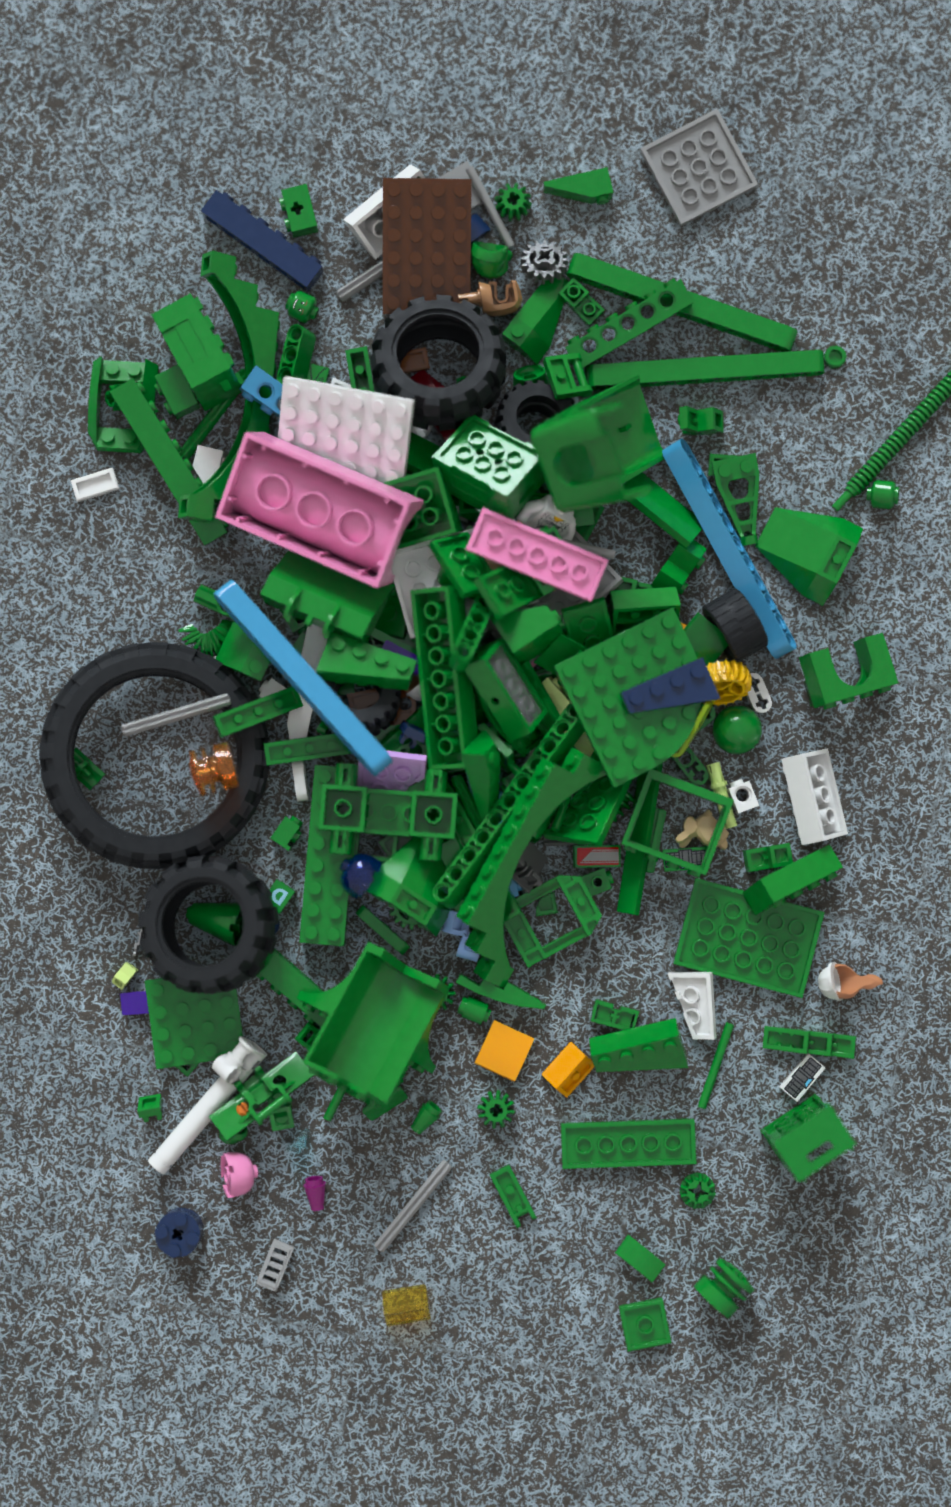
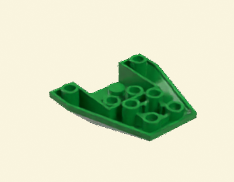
(809, 549)
(409, 886)

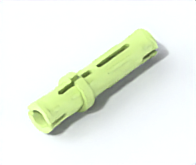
(718, 785)

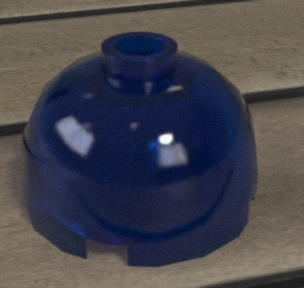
(358, 873)

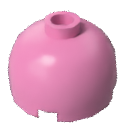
(237, 1173)

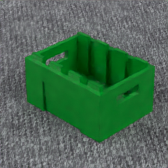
(198, 351)
(489, 468)
(803, 1131)

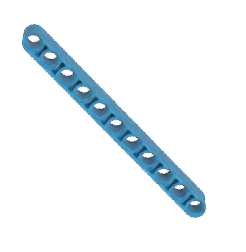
(727, 545)
(303, 678)

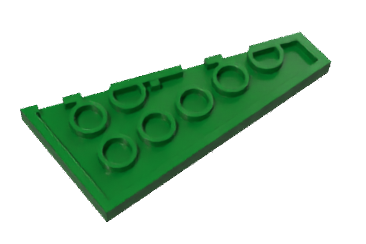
(590, 813)

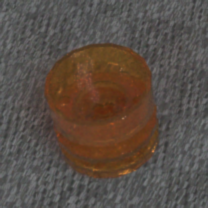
(213, 769)

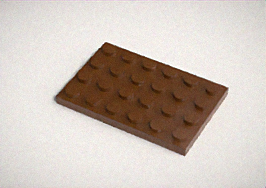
(425, 239)

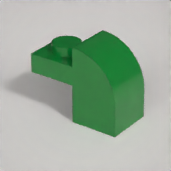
(701, 421)

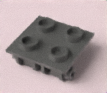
(529, 868)

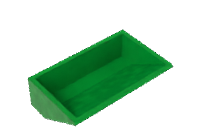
(325, 597)

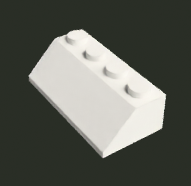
(367, 219)
(814, 796)

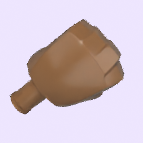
(487, 298)

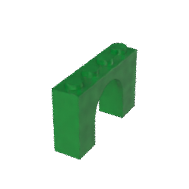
(828, 688)

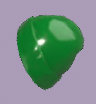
(490, 259)

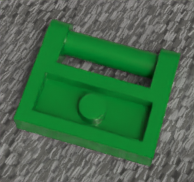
(561, 377)

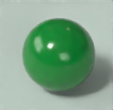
(737, 729)

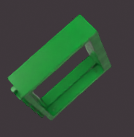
(689, 788)

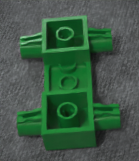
(388, 812)

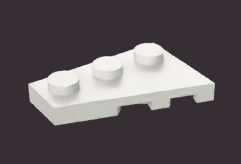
(696, 997)

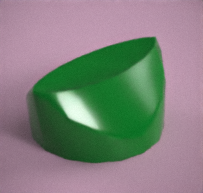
(528, 373)

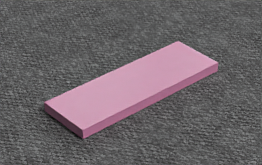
(537, 555)

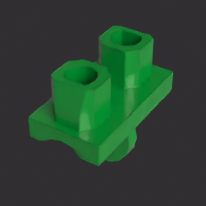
(87, 771)

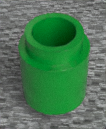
(474, 1010)

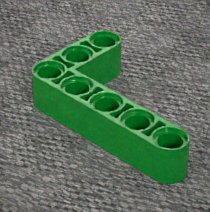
(471, 631)

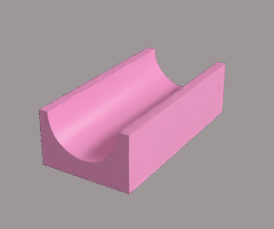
(316, 508)

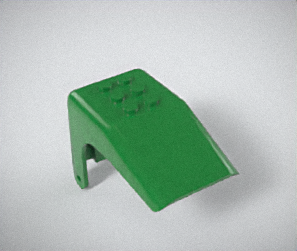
(598, 448)

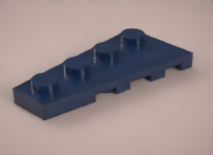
(675, 688)

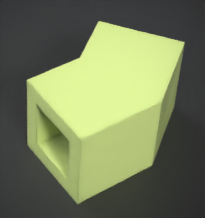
(124, 975)

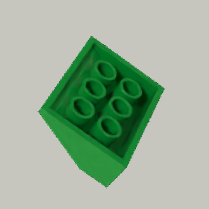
(438, 512)

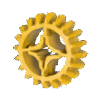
(730, 680)

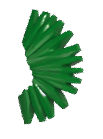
(209, 641)

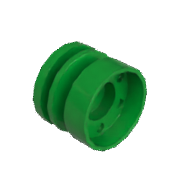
(724, 1287)

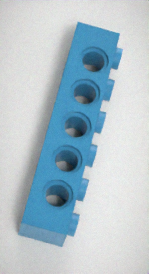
(251, 386)

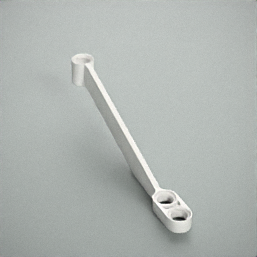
(299, 719)

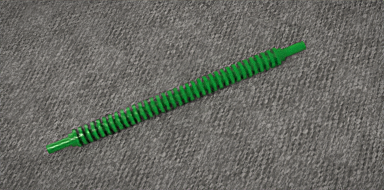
(896, 441)

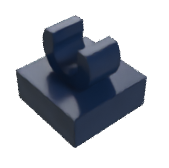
(411, 731)

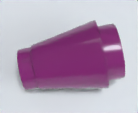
(315, 1192)

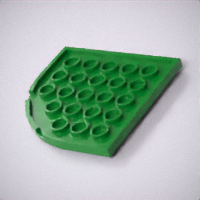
(596, 677)

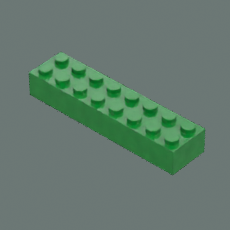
(445, 693)
(324, 899)

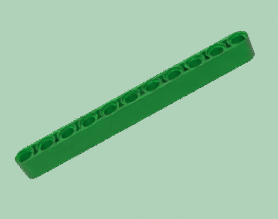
(702, 311)
(708, 369)
(503, 809)

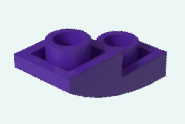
(134, 1003)

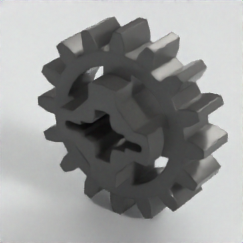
(544, 262)

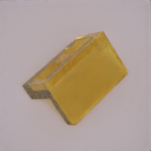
(405, 1305)

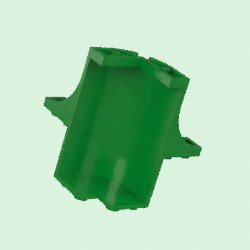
(374, 1026)

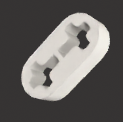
(762, 691)

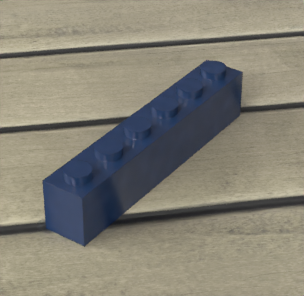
(262, 241)

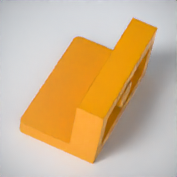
(568, 1069)

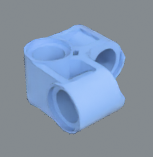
(455, 926)

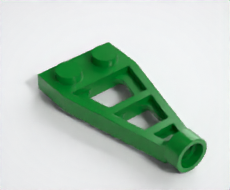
(737, 468)

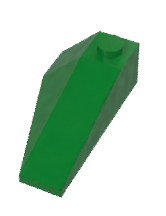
(536, 321)

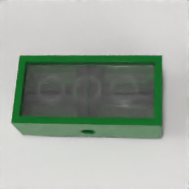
(506, 689)

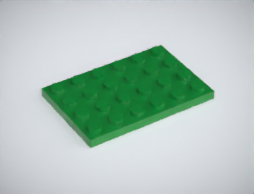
(734, 943)

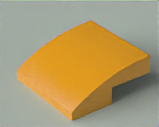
(504, 1050)

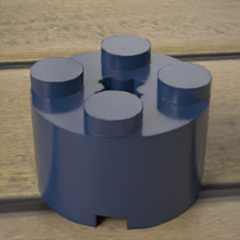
(174, 1244)

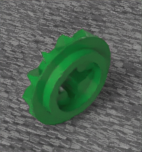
(691, 1182)

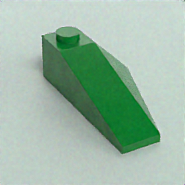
(483, 772)

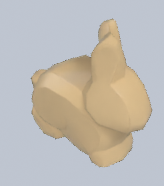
(702, 828)

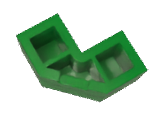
(680, 566)

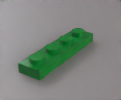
(257, 711)

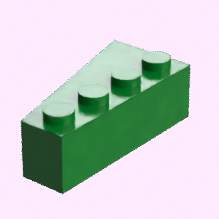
(364, 664)
(793, 879)

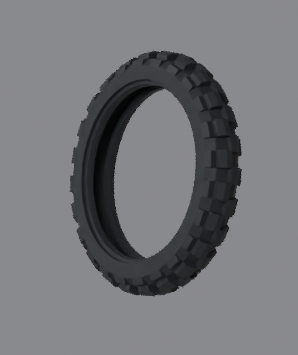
(59, 742)

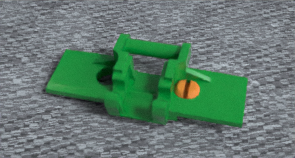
(258, 1089)

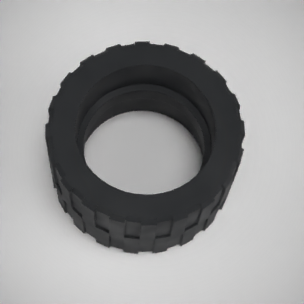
(737, 623)

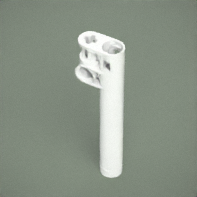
(231, 1068)

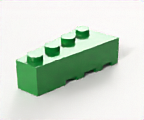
(640, 1048)

